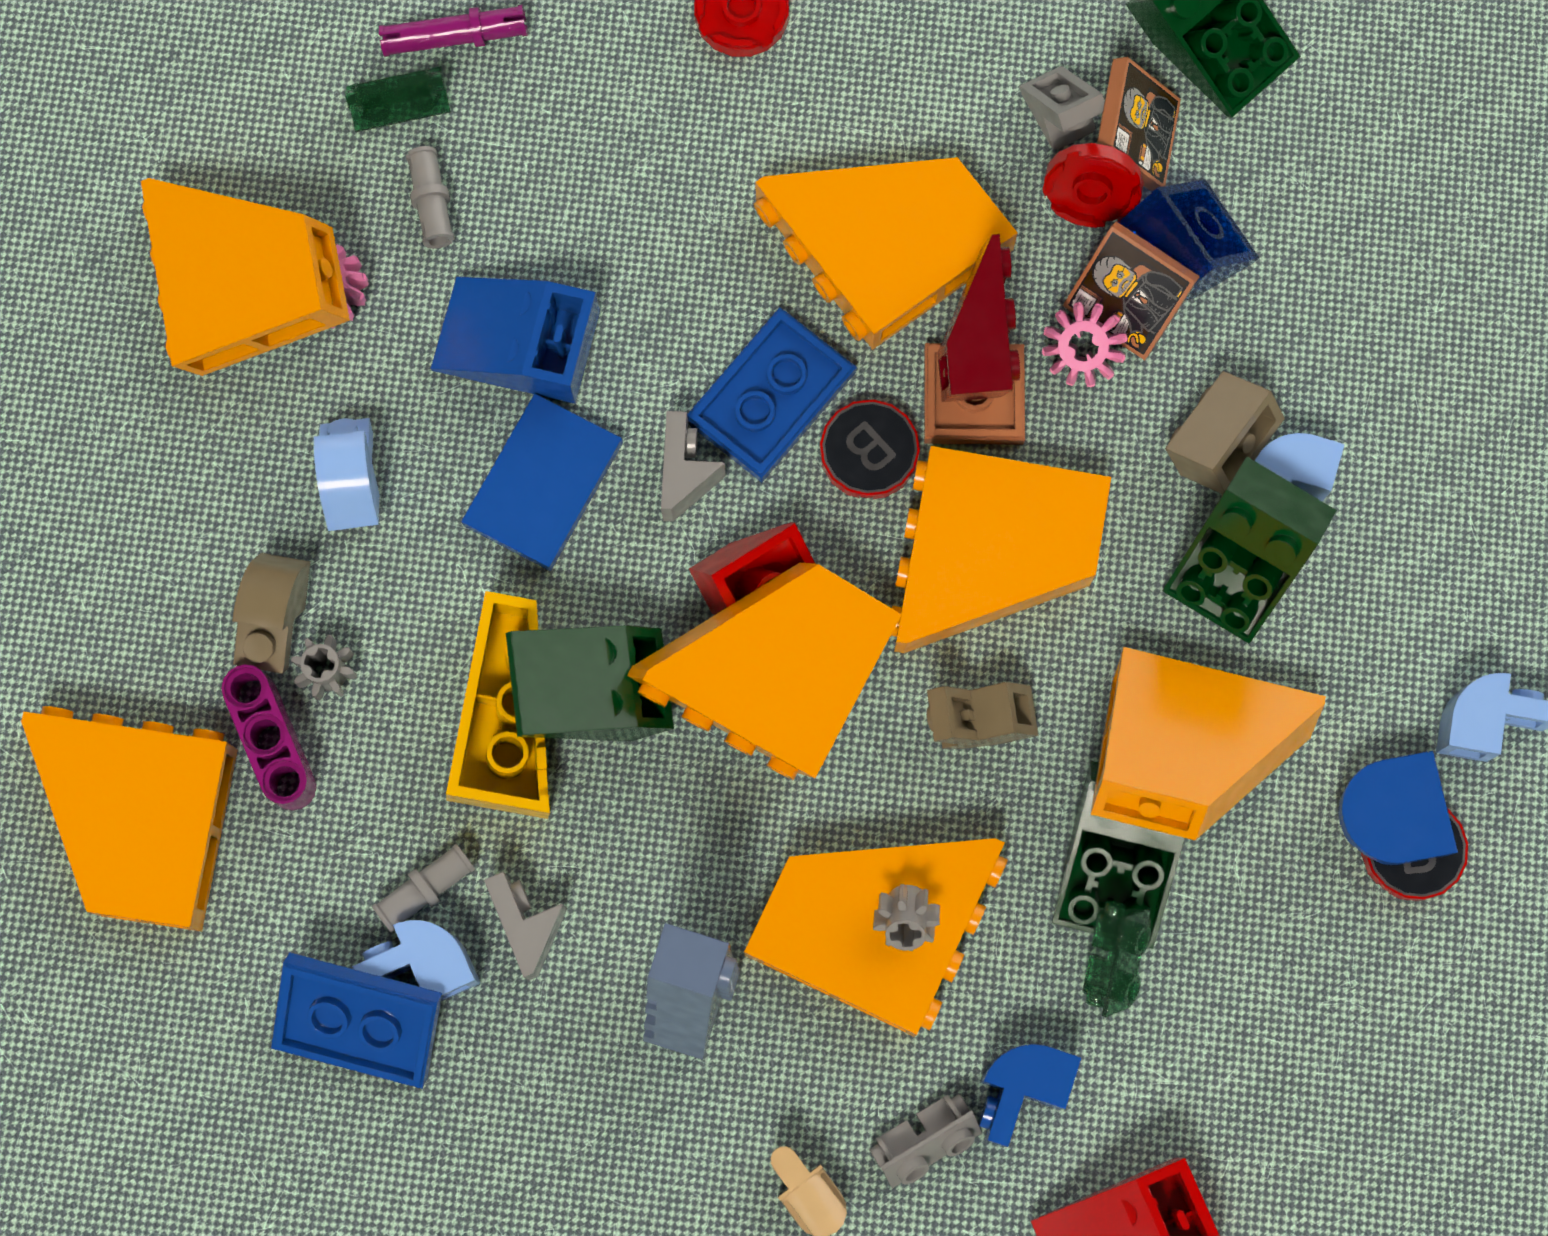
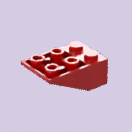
(1146, 1204)

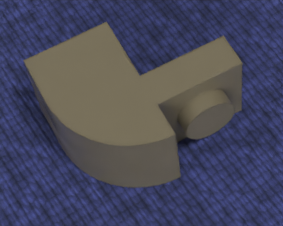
(265, 608)
(981, 715)

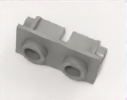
(907, 1156)

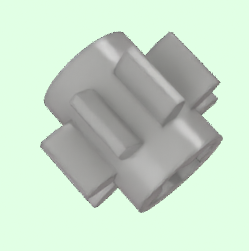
(317, 655)
(906, 917)

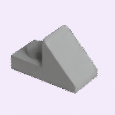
(1062, 105)
(684, 480)
(527, 937)

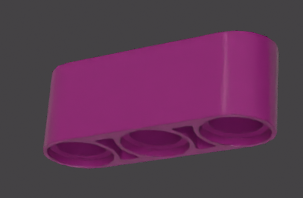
(255, 717)

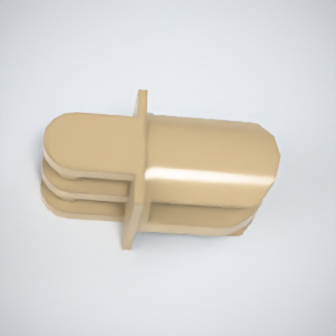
(810, 1196)

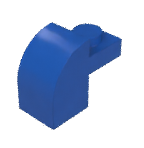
(1028, 1073)

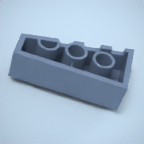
(686, 989)

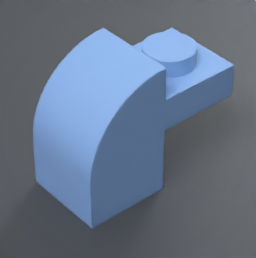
(1304, 461)
(346, 474)
(1477, 715)
(430, 952)

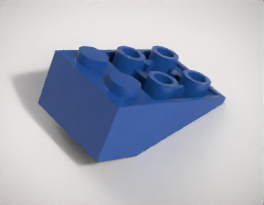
(518, 335)

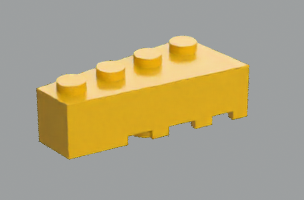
(489, 760)

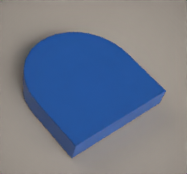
(1397, 811)

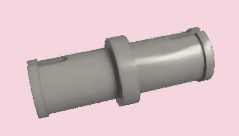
(430, 197)
(423, 887)

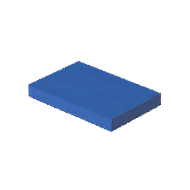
(770, 394)
(542, 482)
(356, 1020)

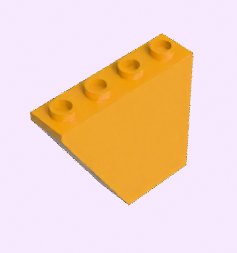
(884, 236)
(238, 275)
(994, 541)
(776, 666)
(1192, 741)
(135, 811)
(824, 916)

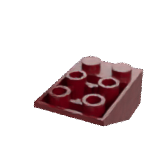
(975, 348)

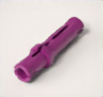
(453, 30)

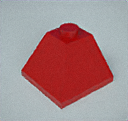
(748, 565)

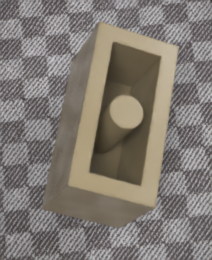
(1224, 429)

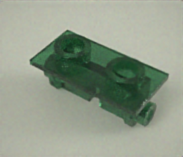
(397, 99)
(1114, 980)

